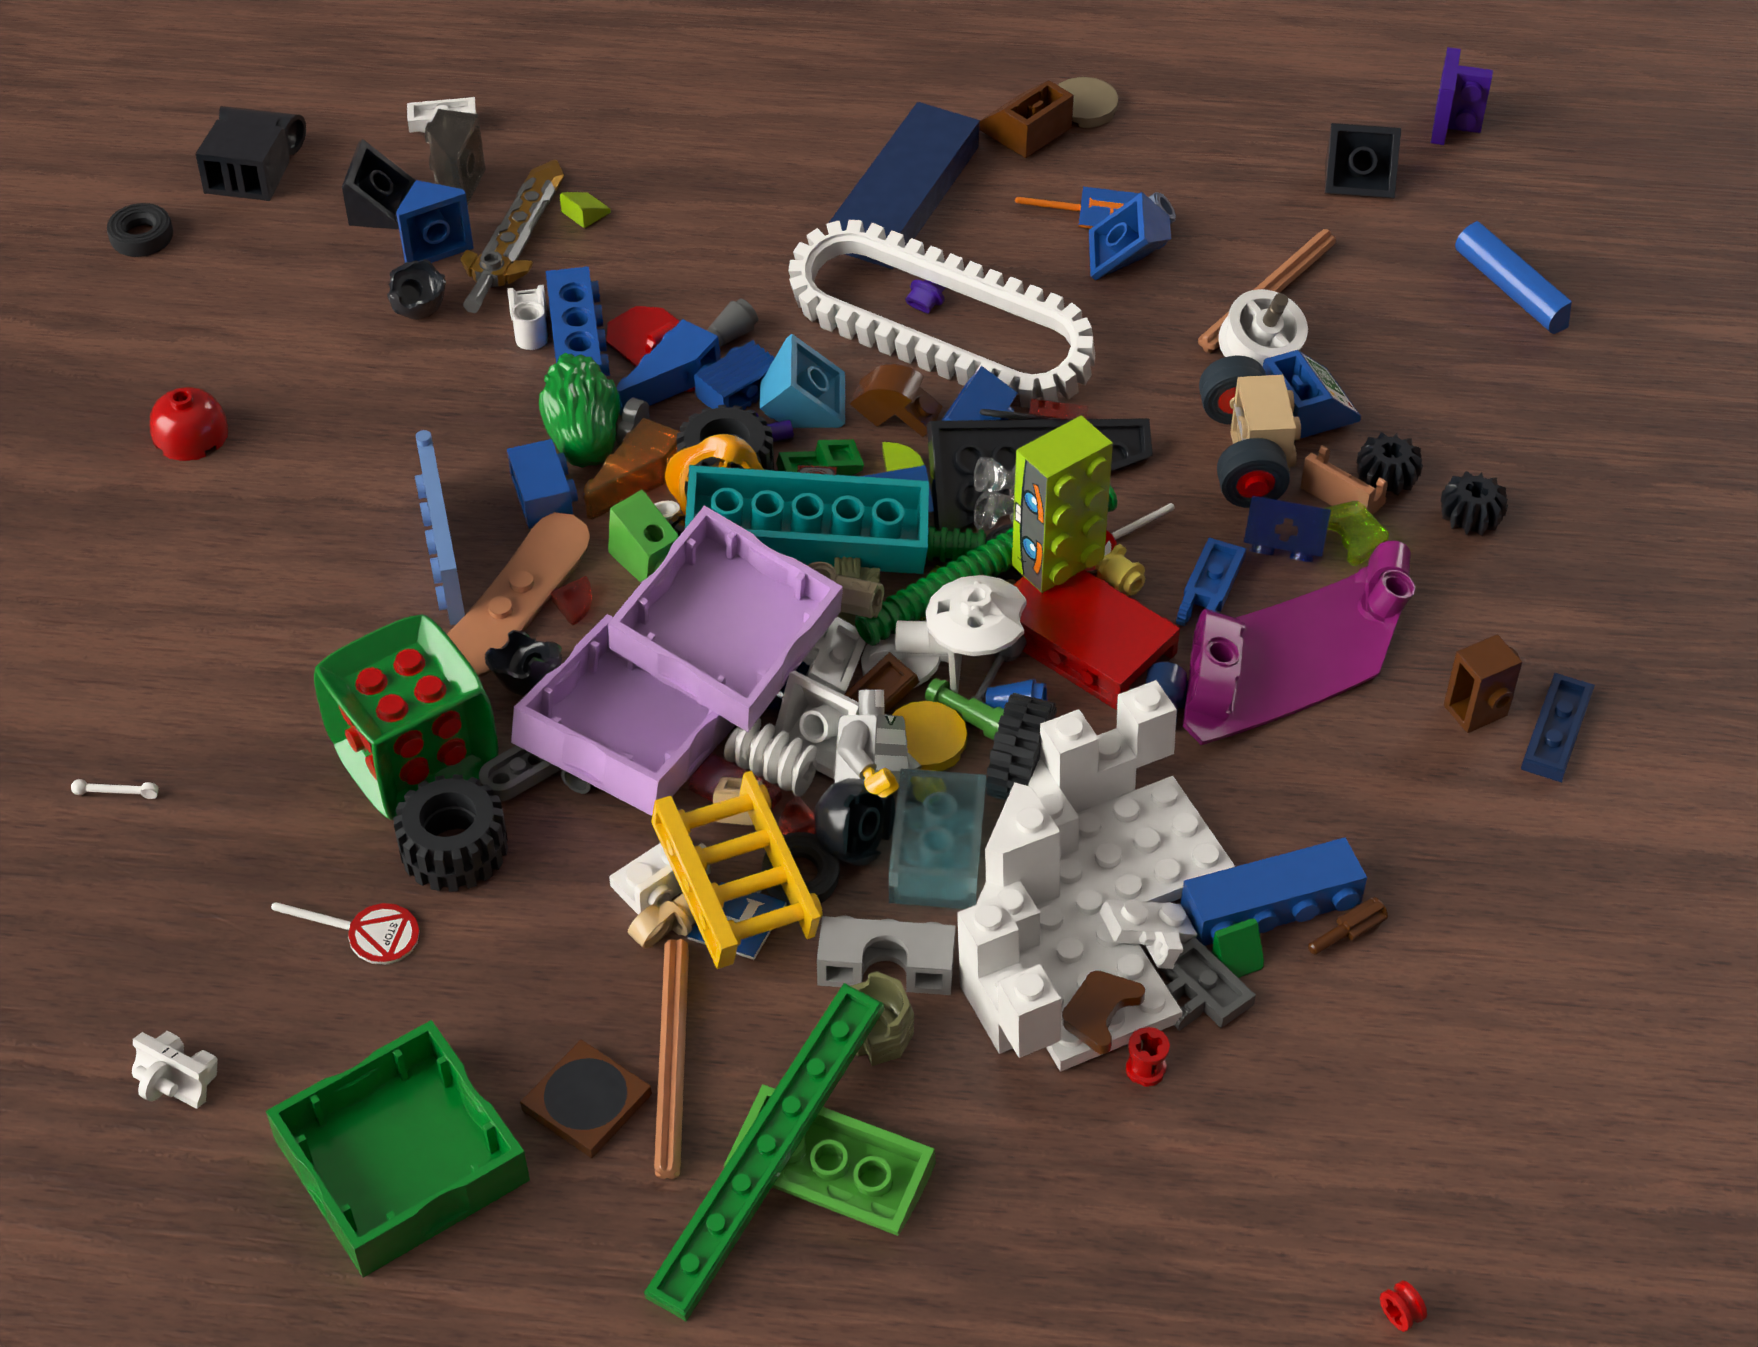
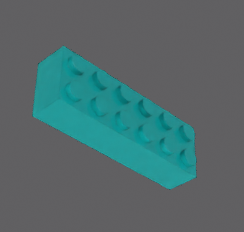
(820, 514)

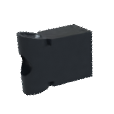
(248, 152)

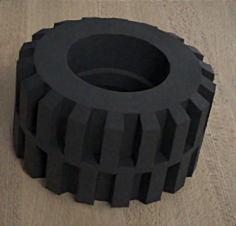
(732, 422)
(456, 858)

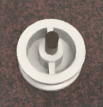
(1262, 326)

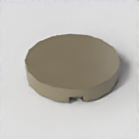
(1093, 101)

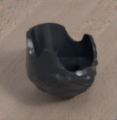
(416, 289)
(523, 661)

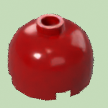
(187, 424)

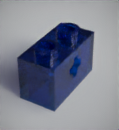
(1267, 513)

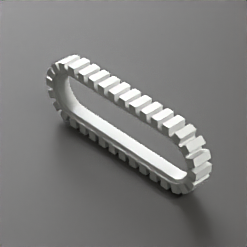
(951, 275)

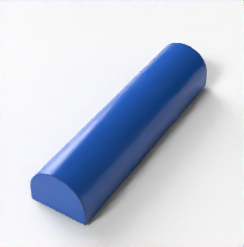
(1515, 277)

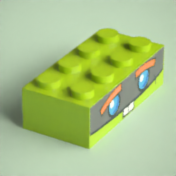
(1061, 503)

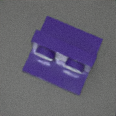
(1460, 97)

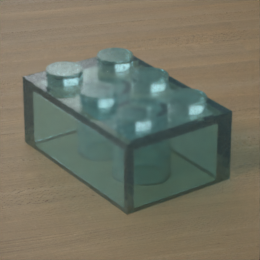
(937, 839)

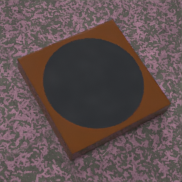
(586, 1098)

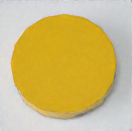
(933, 734)

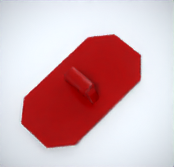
(639, 332)

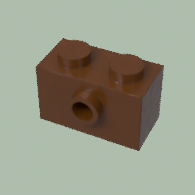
(1482, 683)

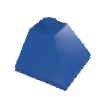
(1127, 236)

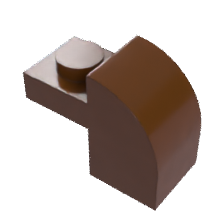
(895, 391)

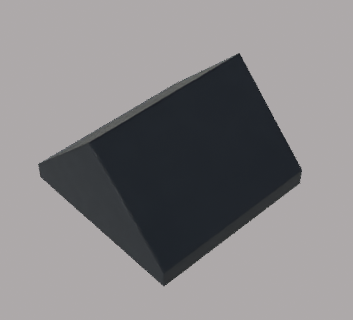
(1362, 160)
(374, 189)

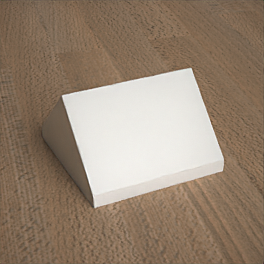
(813, 715)

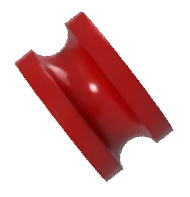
(1403, 1306)

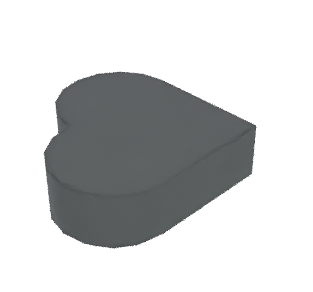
(632, 414)

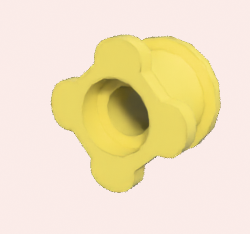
(1121, 572)

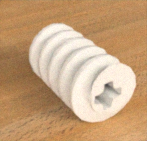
(773, 757)

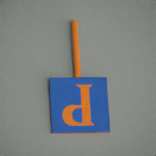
(1094, 206)

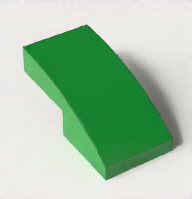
(828, 453)

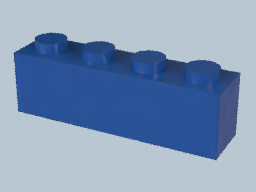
(1275, 889)

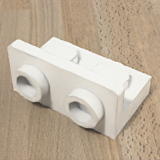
(647, 880)

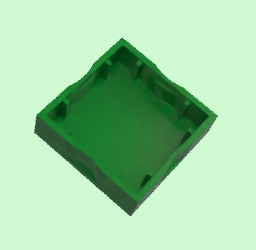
(398, 1148)

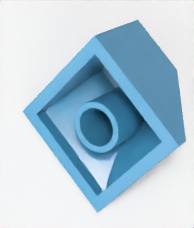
(803, 388)

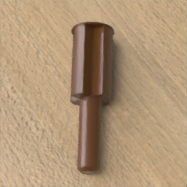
(1352, 924)

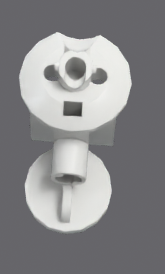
(963, 617)

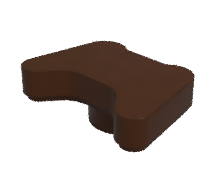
(1095, 1004)

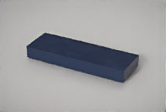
(1557, 727)

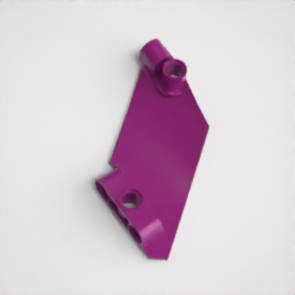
(1295, 651)

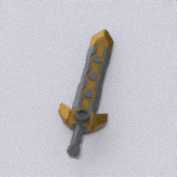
(500, 257)

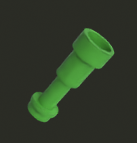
(972, 710)

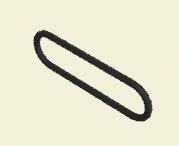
(1014, 415)

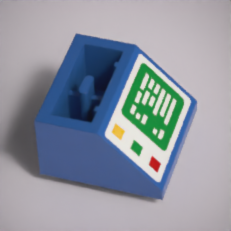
(1317, 395)

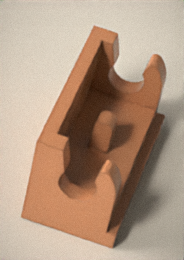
(1338, 486)

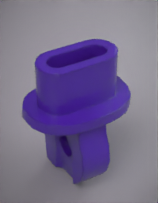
(925, 295)

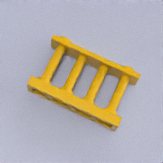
(708, 898)

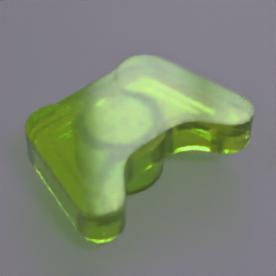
(1358, 529)

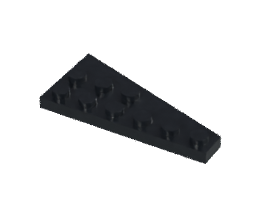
(959, 445)

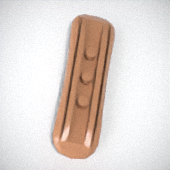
(522, 587)

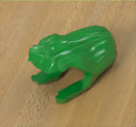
(580, 410)

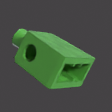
(639, 535)

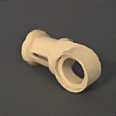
(657, 921)

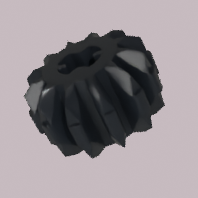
(1391, 460)
(1474, 503)

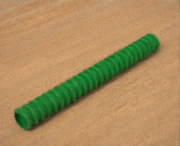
(913, 602)

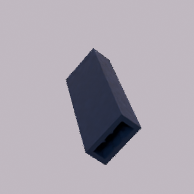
(911, 173)

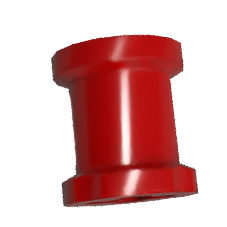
(1153, 1052)

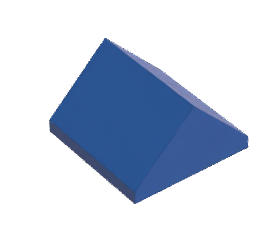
(434, 222)

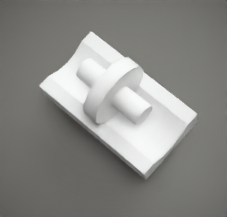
(168, 1071)

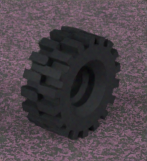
(1017, 743)

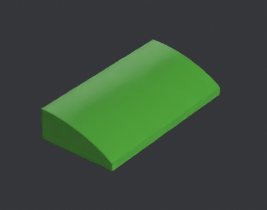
(853, 1168)

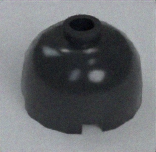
(853, 821)

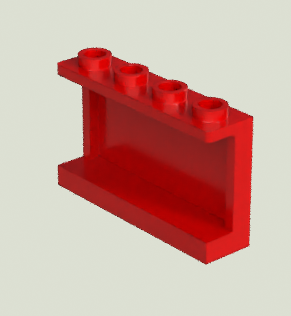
(1094, 634)

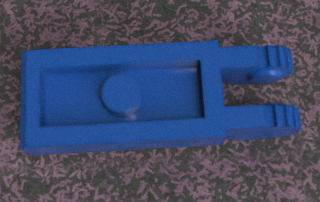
(1211, 578)

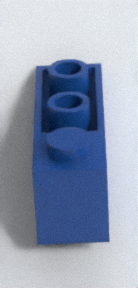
(670, 365)

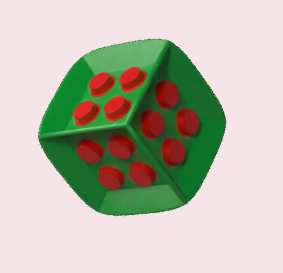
(404, 710)

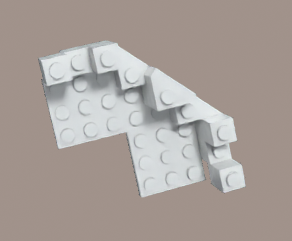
(1055, 861)

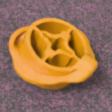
(722, 446)

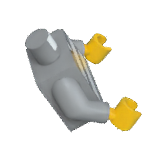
(873, 746)

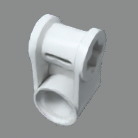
(529, 317)

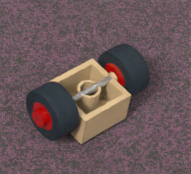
(1261, 428)

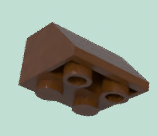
(1031, 118)

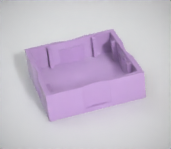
(725, 618)
(616, 724)

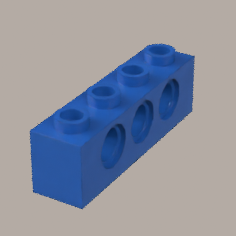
(575, 315)

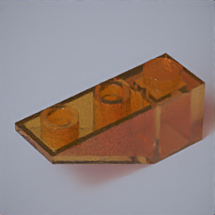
(634, 467)

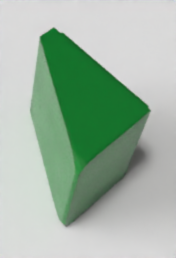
(1239, 947)

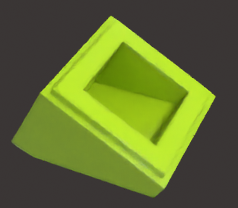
(582, 207)

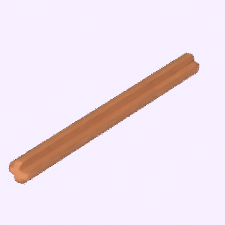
(1278, 279)
(671, 1060)

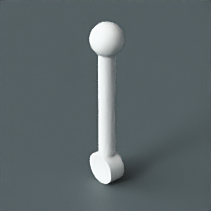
(147, 790)

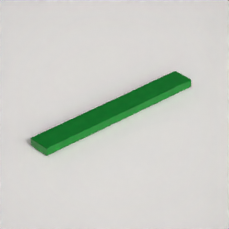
(763, 1153)

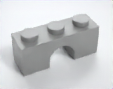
(854, 944)

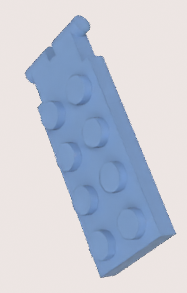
(439, 537)

